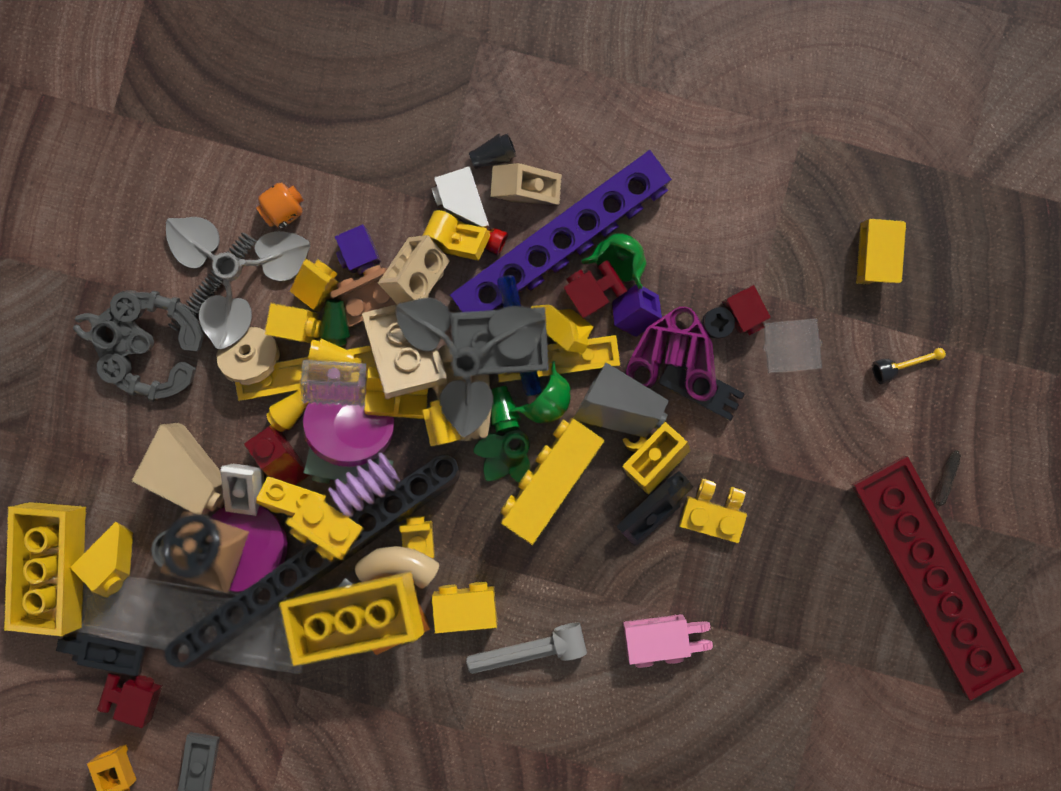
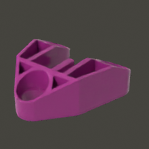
(700, 359)

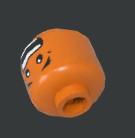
(280, 205)

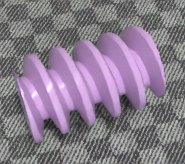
(364, 485)

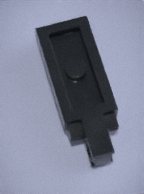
(655, 509)
(103, 653)

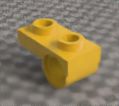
(456, 237)

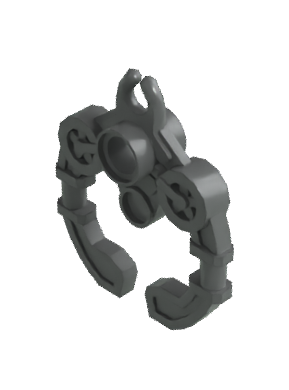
(130, 339)

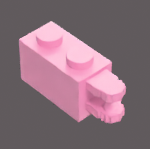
(663, 639)

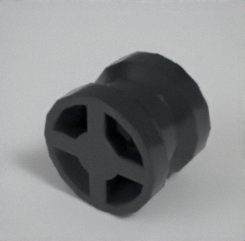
(713, 324)

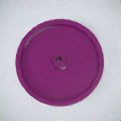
(346, 433)
(263, 549)

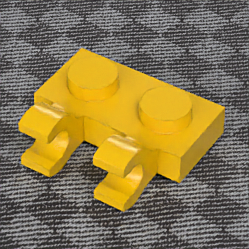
(712, 518)

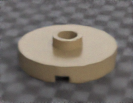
(253, 366)

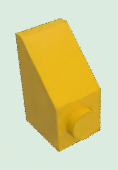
(106, 561)

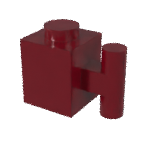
(588, 293)
(134, 701)

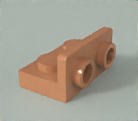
(362, 295)

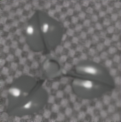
(468, 403)

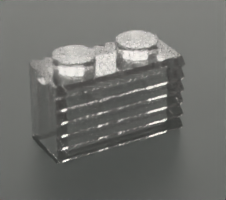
(333, 382)

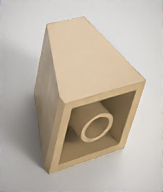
(181, 471)

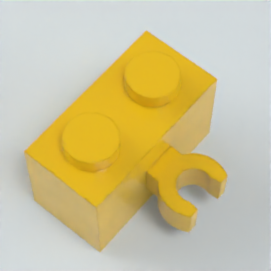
(655, 457)

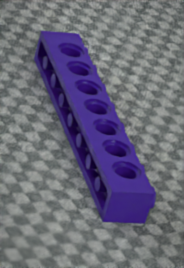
(644, 169)

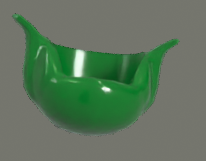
(623, 247)
(551, 402)

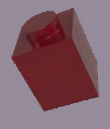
(747, 310)

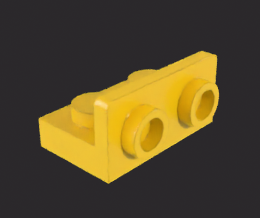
(283, 497)
(325, 527)

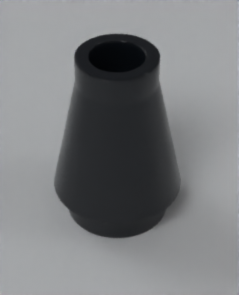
(493, 152)

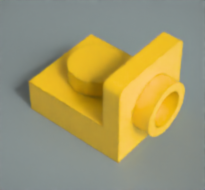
(418, 535)

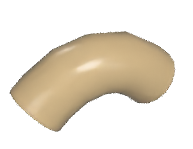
(395, 561)

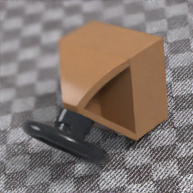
(202, 550)

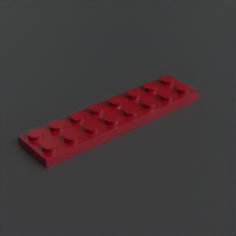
(937, 578)

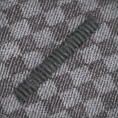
(245, 246)

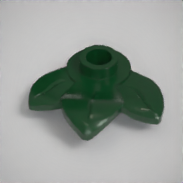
(500, 458)

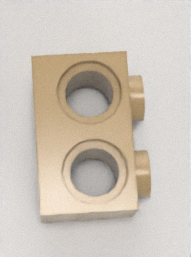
(414, 270)

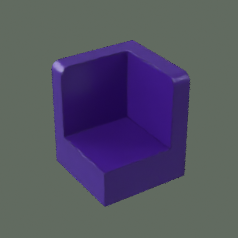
(636, 310)

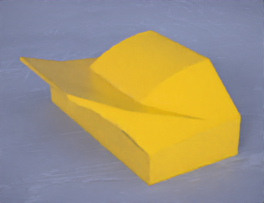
(567, 328)

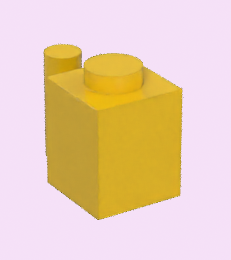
(438, 427)

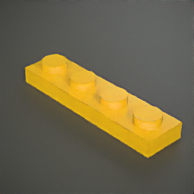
(598, 352)

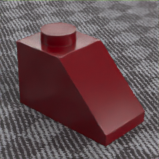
(276, 456)

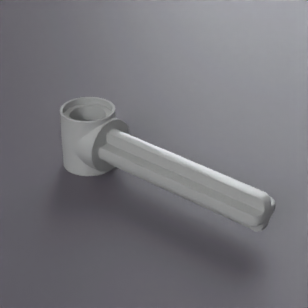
(565, 642)

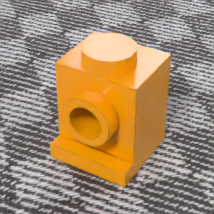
(102, 770)

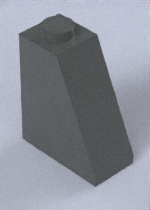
(621, 404)

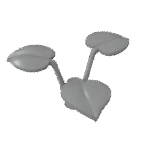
(227, 318)

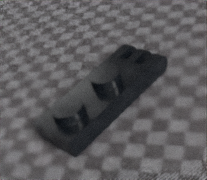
(675, 380)

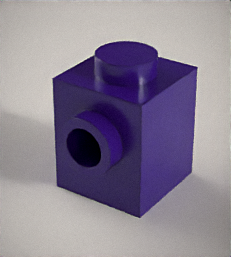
(357, 250)

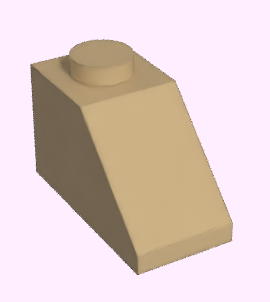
(525, 184)

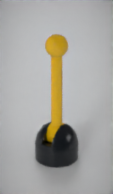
(887, 370)

